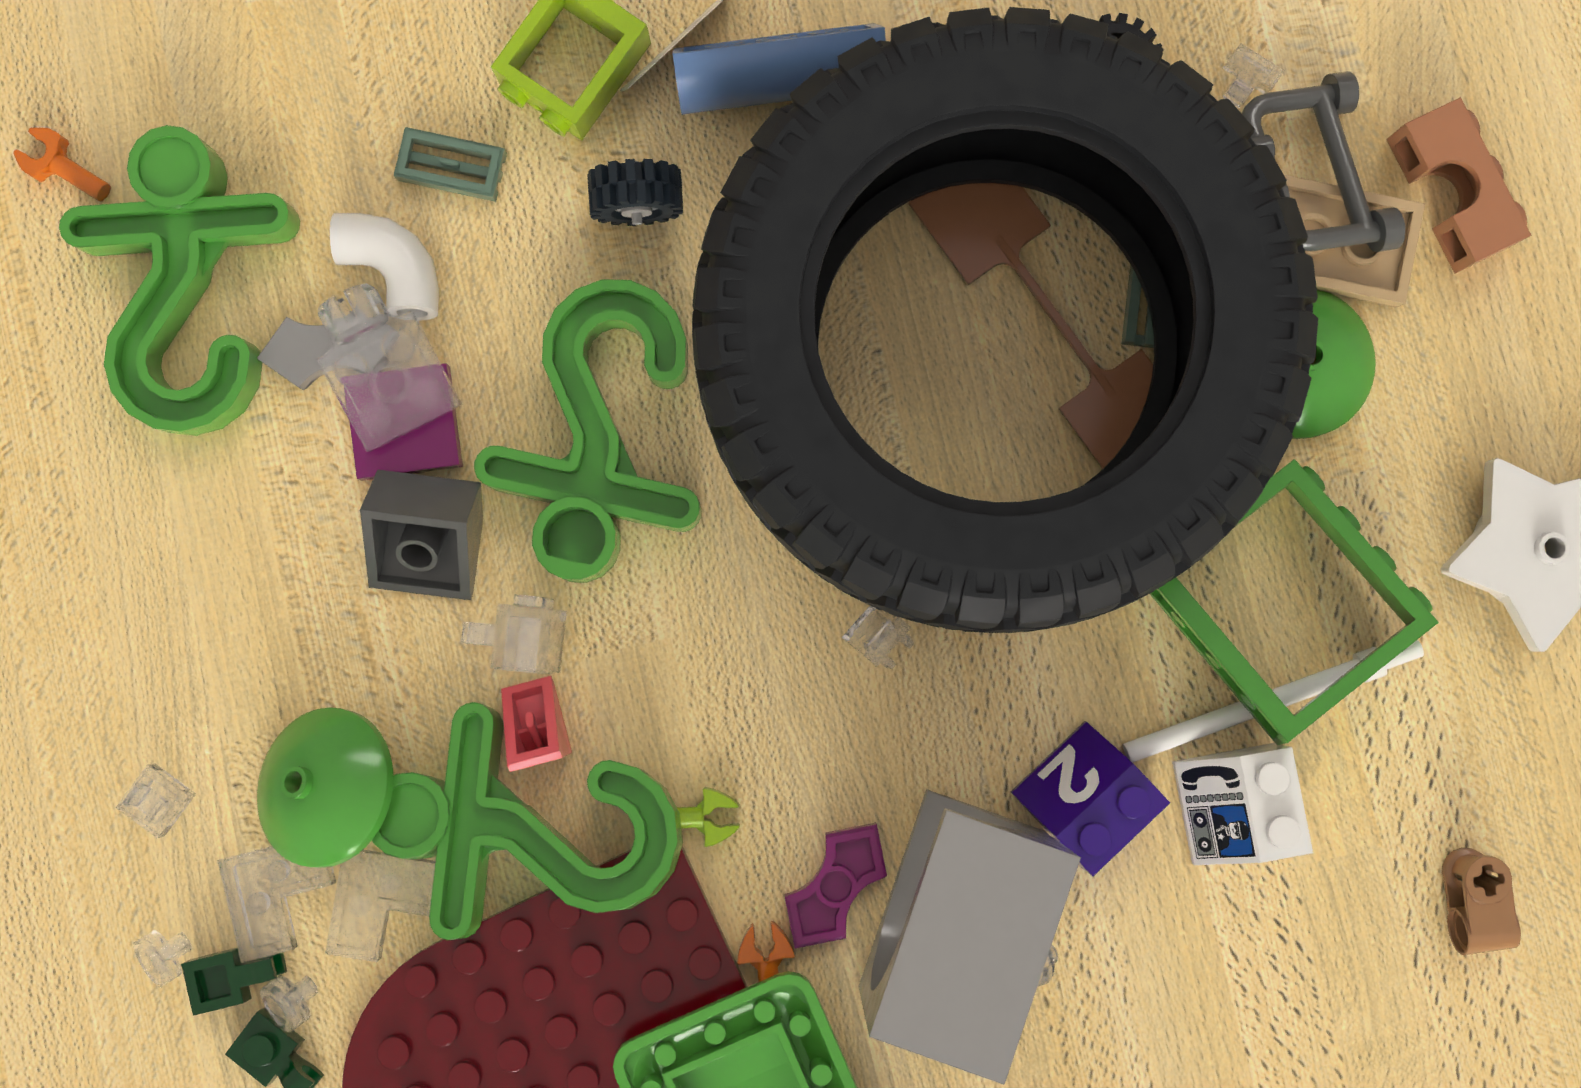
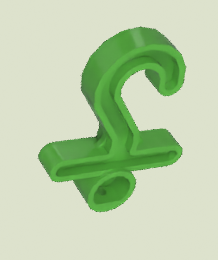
(187, 230)
(596, 479)
(479, 814)

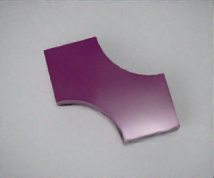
(821, 906)

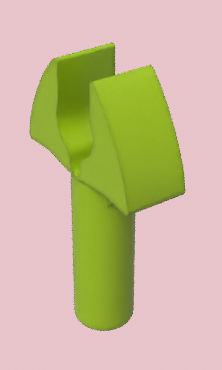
(695, 816)

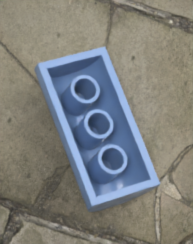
(760, 68)

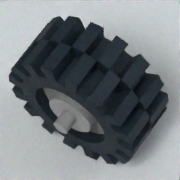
(635, 192)

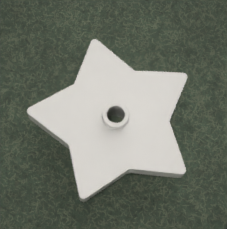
(1509, 553)

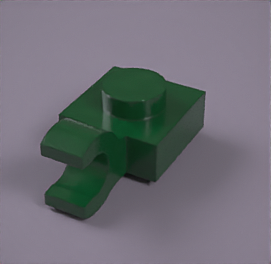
(224, 981)
(270, 1052)

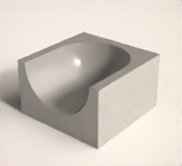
(965, 936)

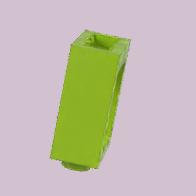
(602, 15)

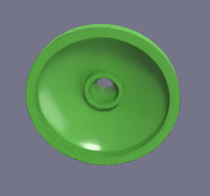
(1341, 370)
(342, 790)

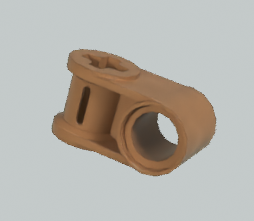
(1479, 904)

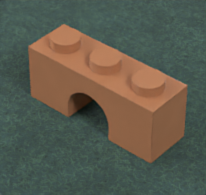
(1450, 146)

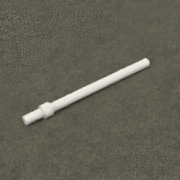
(1237, 713)

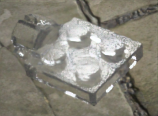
(382, 368)

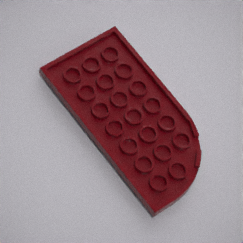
(544, 993)

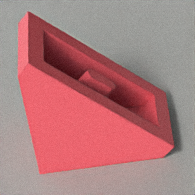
(533, 724)

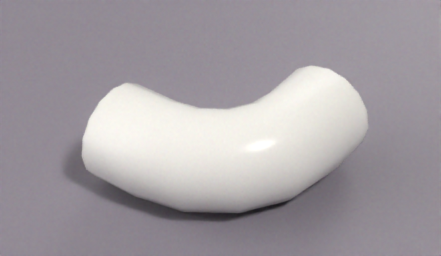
(395, 253)

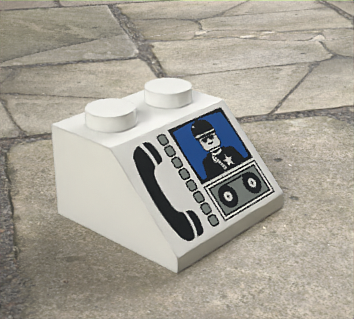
(1242, 806)

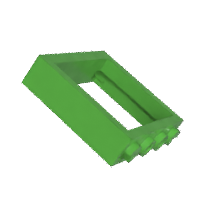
(1370, 561)

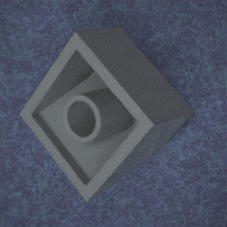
(422, 534)

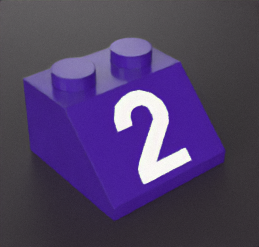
(1090, 797)

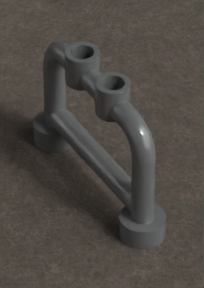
(1337, 95)

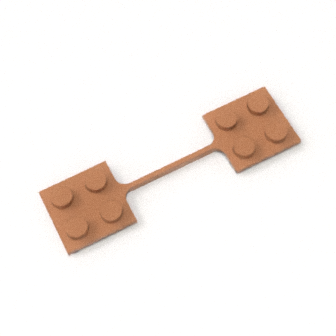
(987, 228)

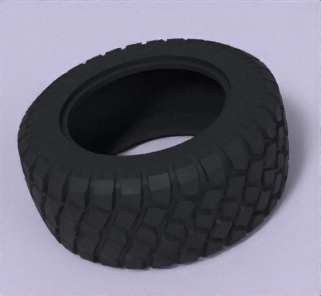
(1129, 149)

